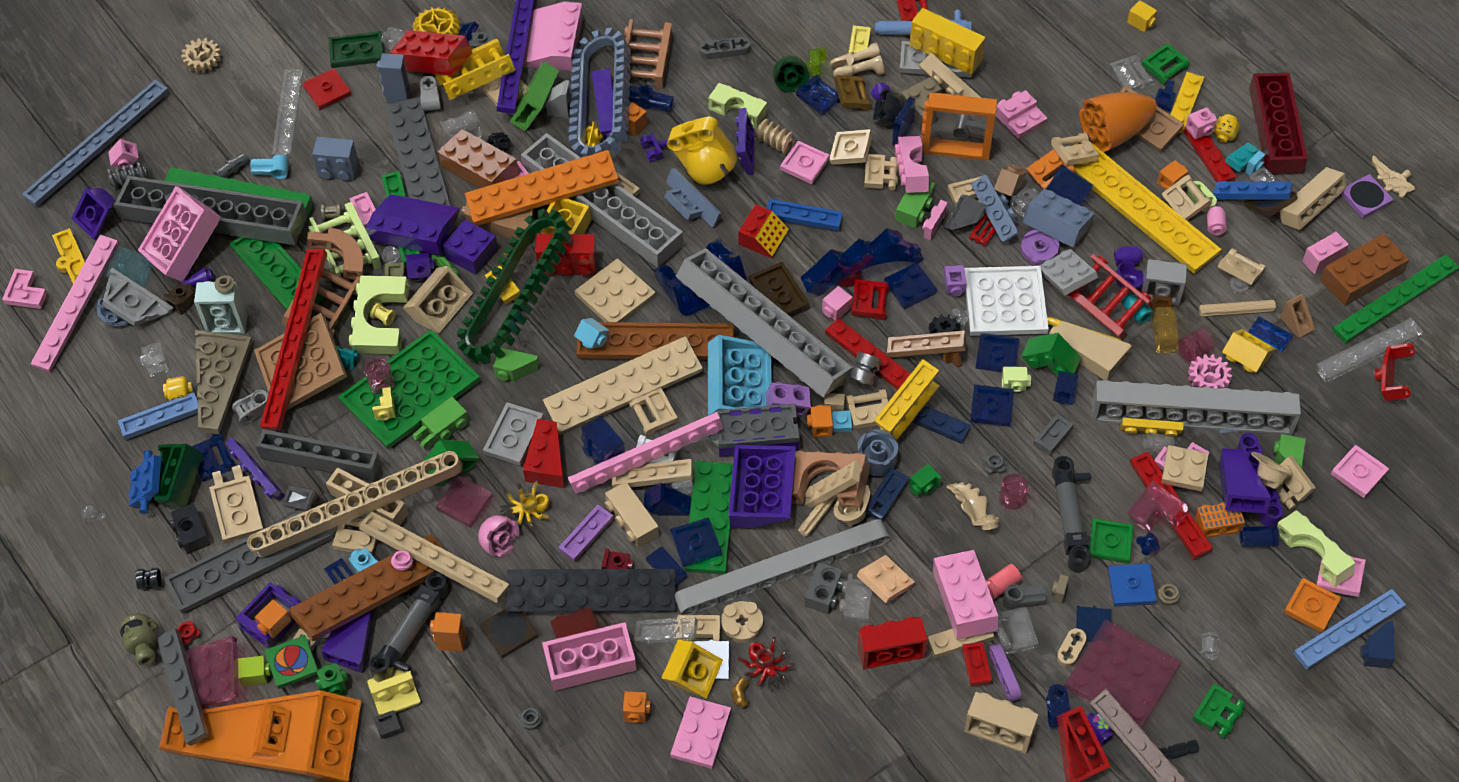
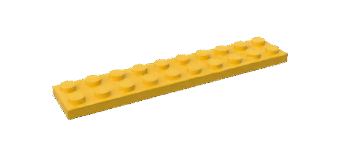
(1148, 212)

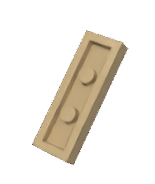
(946, 642)

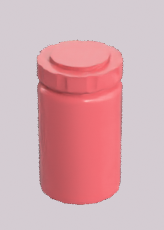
(1001, 580)

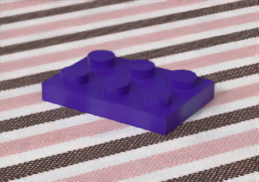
(745, 140)

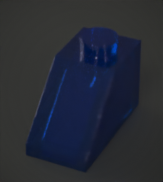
(666, 501)

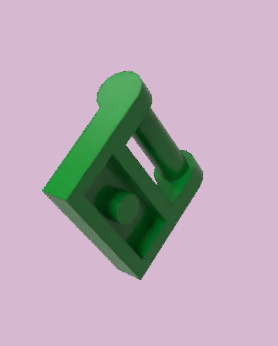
(1161, 59)

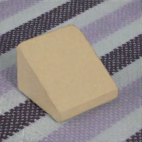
(836, 401)

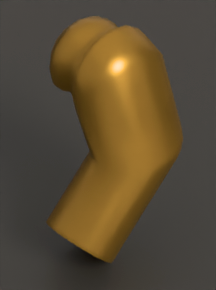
(737, 693)

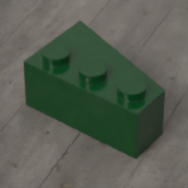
(177, 474)

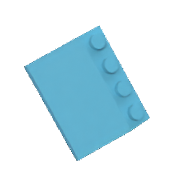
(737, 374)

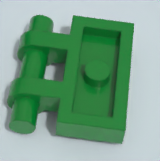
(1212, 707)

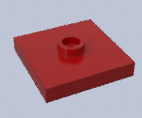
(326, 89)

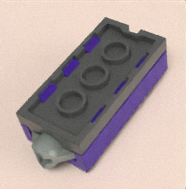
(756, 426)

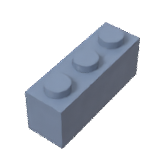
(394, 77)

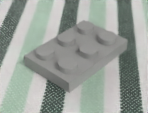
(1067, 272)
(512, 434)

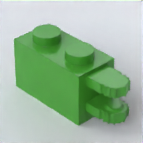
(913, 207)
(441, 423)

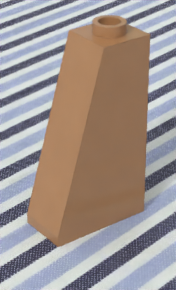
(504, 226)

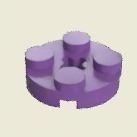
(1038, 256)

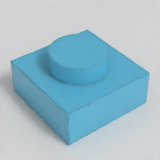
(1255, 163)
(841, 421)

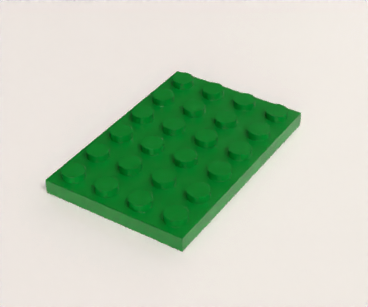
(423, 379)

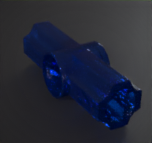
(648, 98)

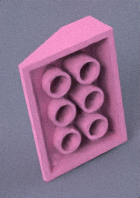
(554, 35)
(179, 234)

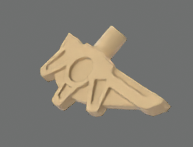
(1393, 181)

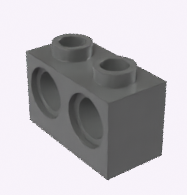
(820, 587)

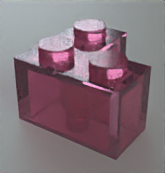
(1155, 503)

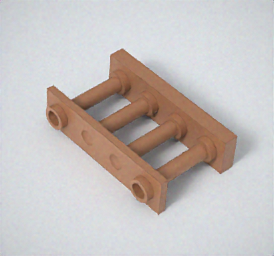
(661, 48)
(343, 302)

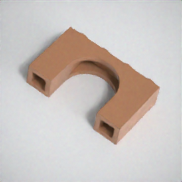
(811, 463)

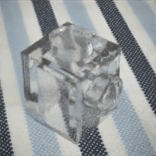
(154, 359)

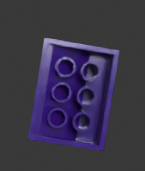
(412, 224)
(761, 485)

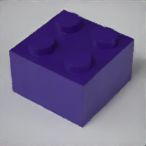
(470, 247)

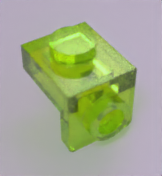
(815, 57)

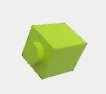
(253, 671)

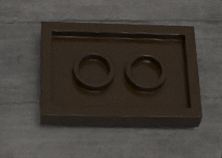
(780, 288)

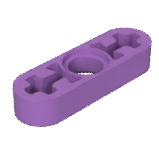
(1004, 673)

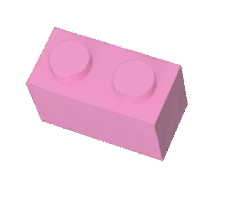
(1325, 252)

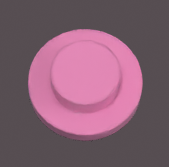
(401, 560)

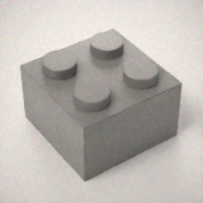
(1165, 279)

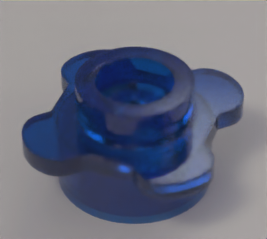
(1151, 539)

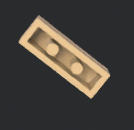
(631, 514)

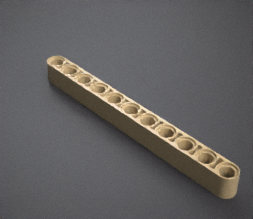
(345, 503)

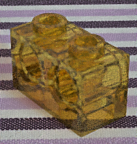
(1165, 330)

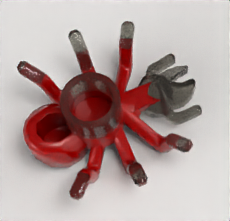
(763, 660)

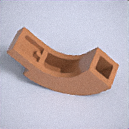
(343, 245)

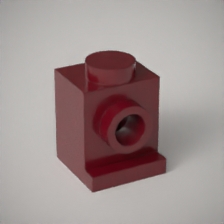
(616, 560)

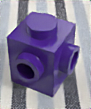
(419, 266)

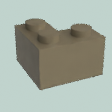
(921, 94)

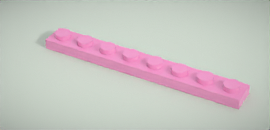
(74, 303)
(645, 453)

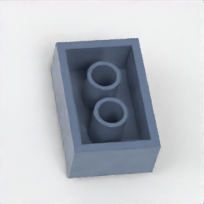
(1058, 217)

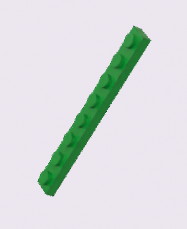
(1395, 299)

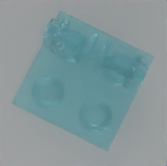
(131, 264)

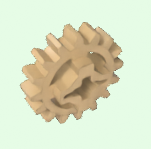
(201, 55)

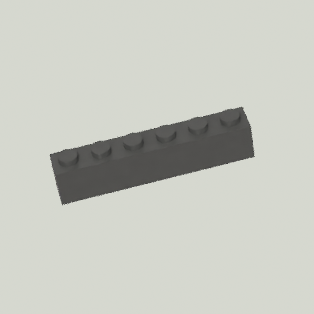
(318, 454)

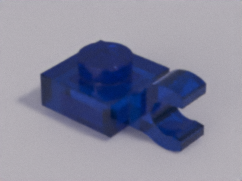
(1166, 97)

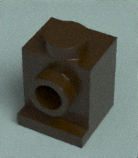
(180, 297)

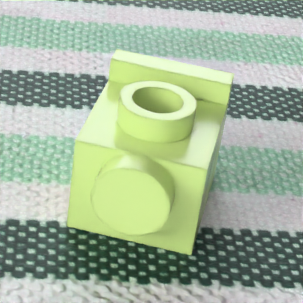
(1015, 378)

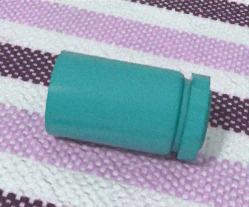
(1143, 314)

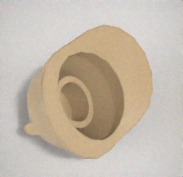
(1269, 471)
(852, 515)

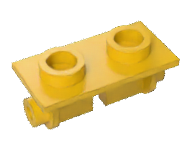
(593, 135)

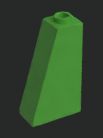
(534, 96)

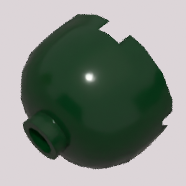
(790, 73)

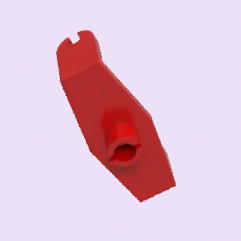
(1386, 373)

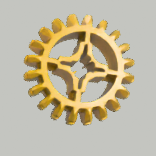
(443, 19)

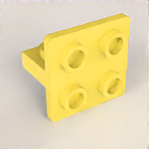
(394, 693)

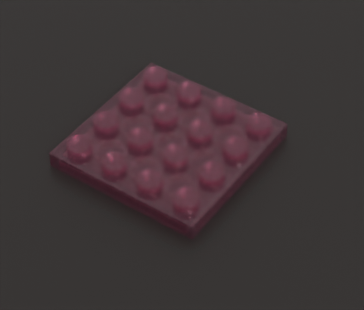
(1125, 667)

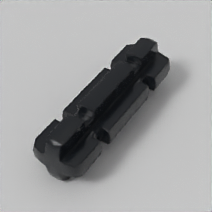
(1180, 749)

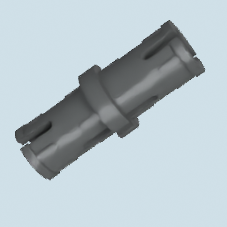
(232, 166)

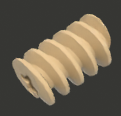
(775, 138)

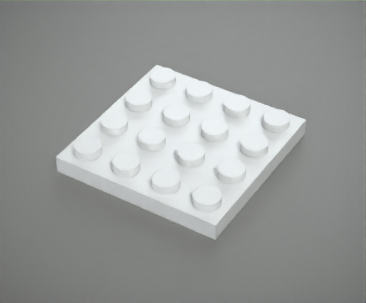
(1006, 300)

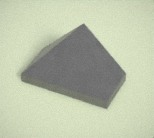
(299, 498)

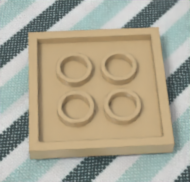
(615, 293)

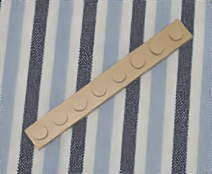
(434, 557)

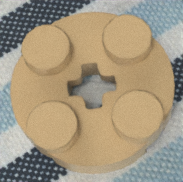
(744, 610)

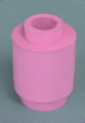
(1216, 221)

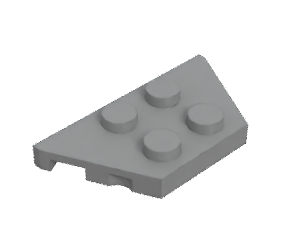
(132, 301)

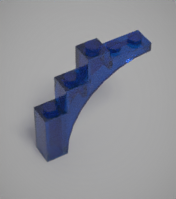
(862, 254)

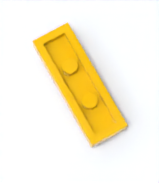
(1132, 426)

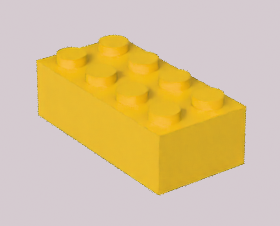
(947, 41)

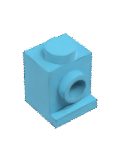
(361, 559)

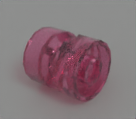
(1195, 344)
(378, 375)
(1013, 491)

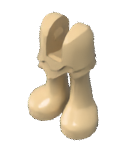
(846, 63)

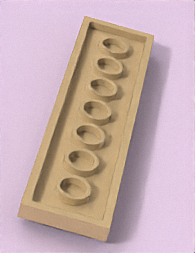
(622, 384)

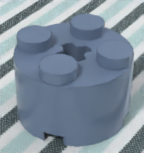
(880, 450)

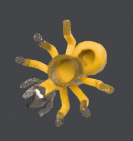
(529, 504)

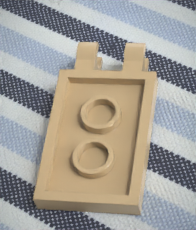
(235, 506)

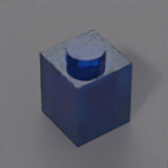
(1065, 388)

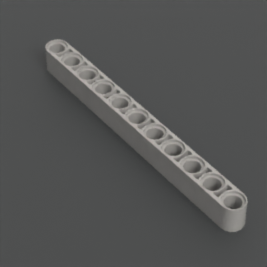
(781, 567)

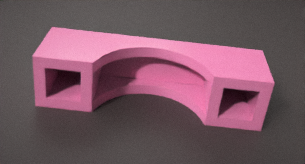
(913, 175)

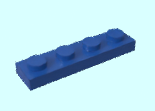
(1253, 190)
(806, 214)

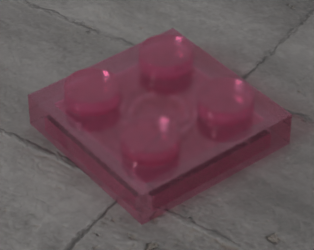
(464, 501)

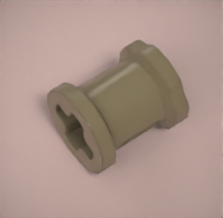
(331, 212)

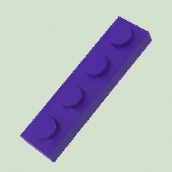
(259, 475)

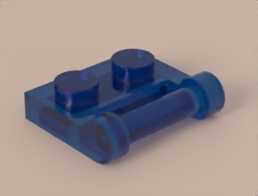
(817, 98)
(208, 462)

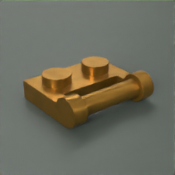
(848, 93)

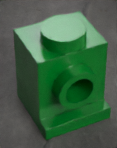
(924, 481)

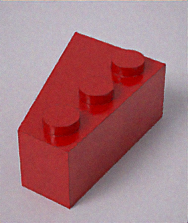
(544, 456)
(1079, 746)

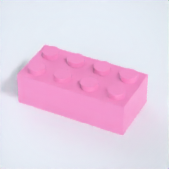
(965, 594)
(589, 656)

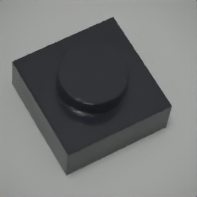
(387, 724)

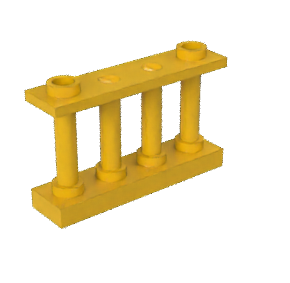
(481, 67)
(908, 400)

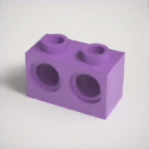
(788, 394)

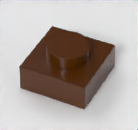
(1161, 301)

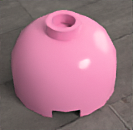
(498, 535)

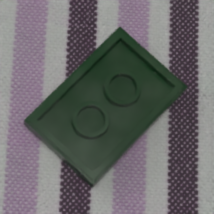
(355, 49)

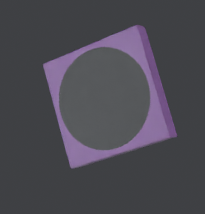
(1366, 196)

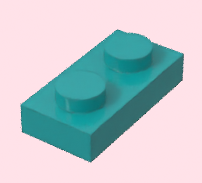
(1240, 157)

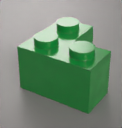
(1053, 352)
(463, 450)

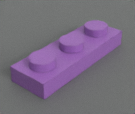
(586, 533)

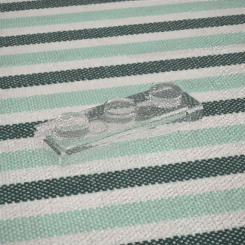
(666, 630)

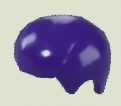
(1130, 274)

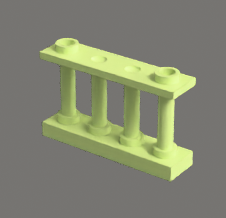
(357, 229)

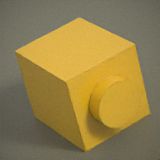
(1142, 16)

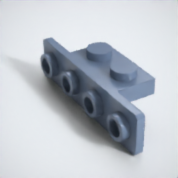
(689, 199)
(997, 208)

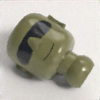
(139, 637)

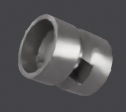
(865, 368)

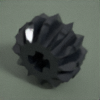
(943, 324)

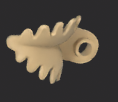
(974, 505)

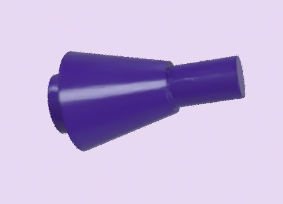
(201, 276)

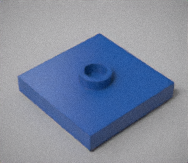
(1131, 585)

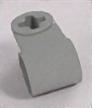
(429, 94)
(250, 407)

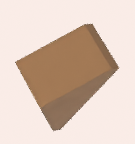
(1297, 316)

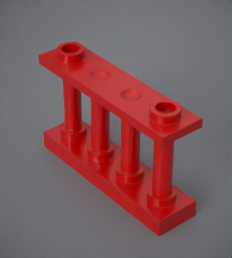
(1104, 314)

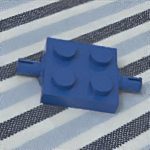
(145, 482)

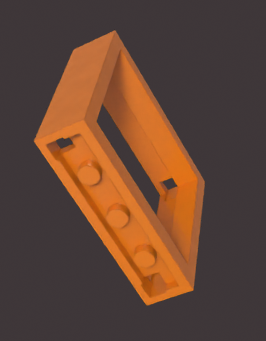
(959, 105)

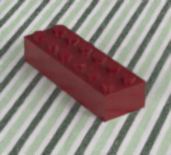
(1278, 123)

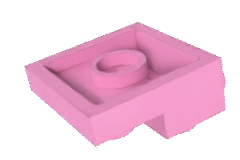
(1020, 114)

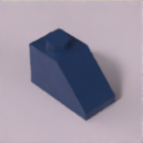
(1379, 647)

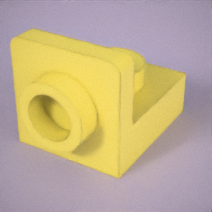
(387, 407)

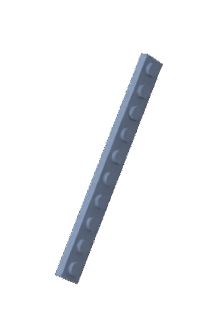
(95, 143)

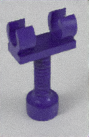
(656, 153)

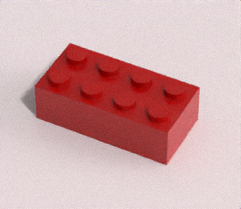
(433, 52)

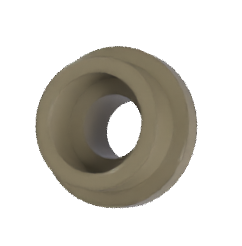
(224, 288)
(1170, 589)

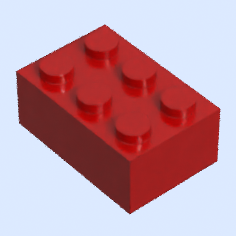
(577, 260)
(891, 642)

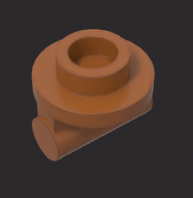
(954, 357)

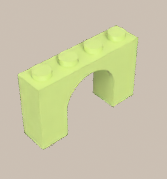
(370, 291)

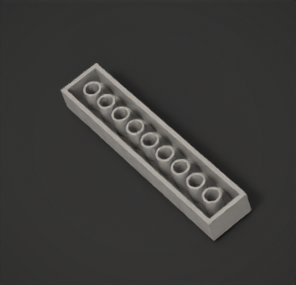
(613, 207)
(764, 322)
(1197, 406)

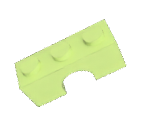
(726, 98)

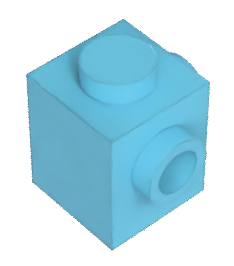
(591, 333)

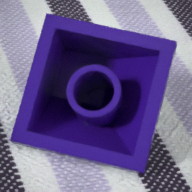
(93, 210)

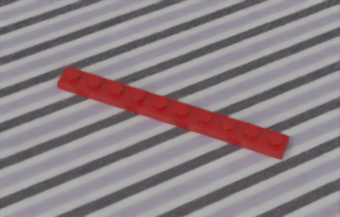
(293, 340)

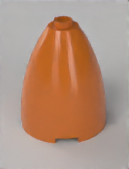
(1115, 117)

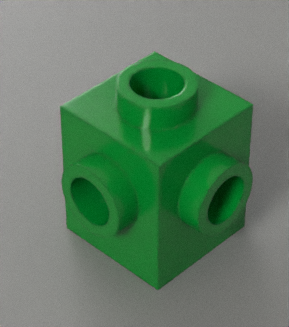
(331, 679)

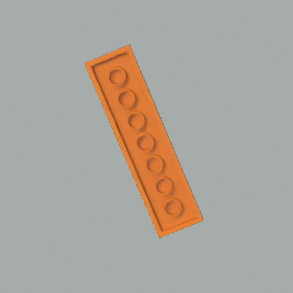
(541, 187)

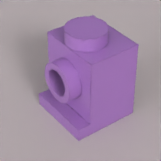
(955, 283)

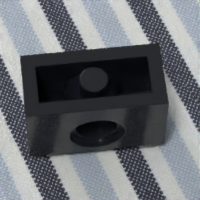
(194, 538)

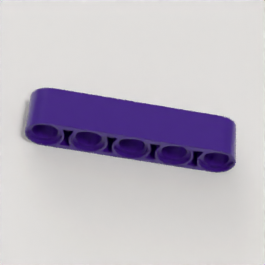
(1275, 505)

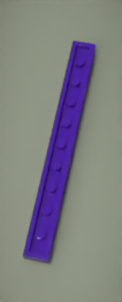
(516, 49)

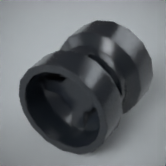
(148, 578)

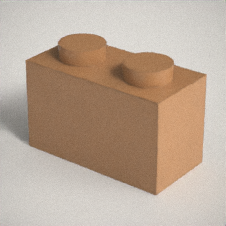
(1010, 180)

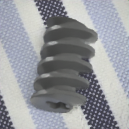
(120, 177)

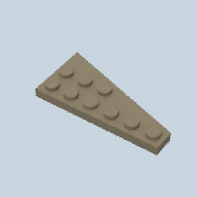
(218, 372)

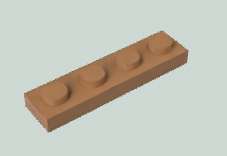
(926, 344)

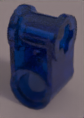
(1056, 706)

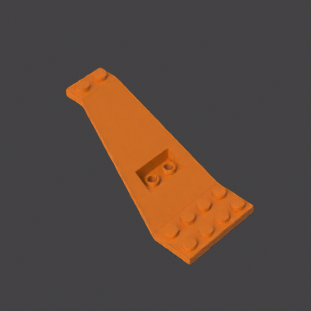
(311, 738)

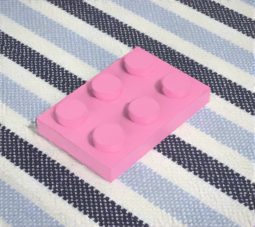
(700, 732)

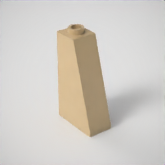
(1098, 352)

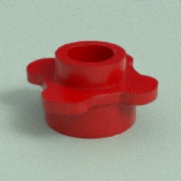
(185, 627)

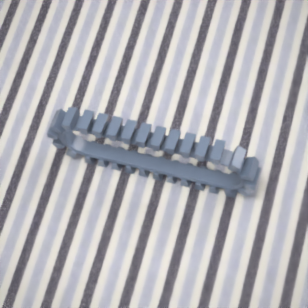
(620, 93)

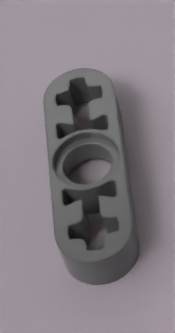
(711, 45)

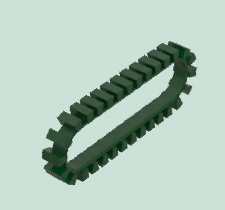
(468, 336)

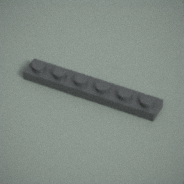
(182, 687)

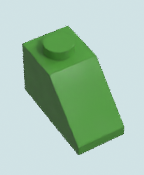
(515, 365)
(1289, 447)

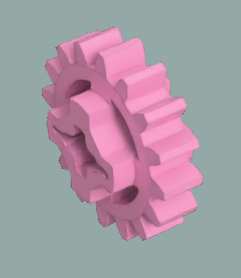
(1209, 372)

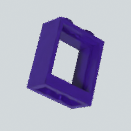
(246, 617)

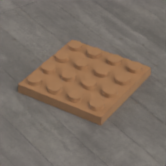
(317, 367)

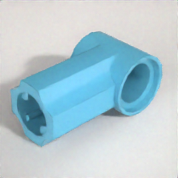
(275, 167)

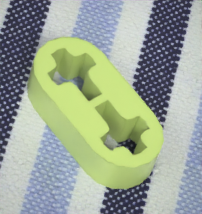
(1206, 192)

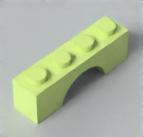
(1299, 531)

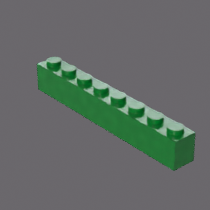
(199, 179)

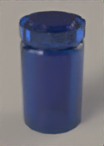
(1259, 536)

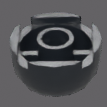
(887, 108)

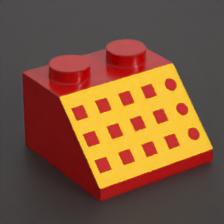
(762, 232)

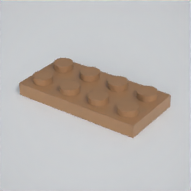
(1160, 129)

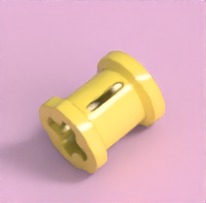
(383, 314)

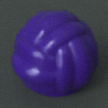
(877, 89)

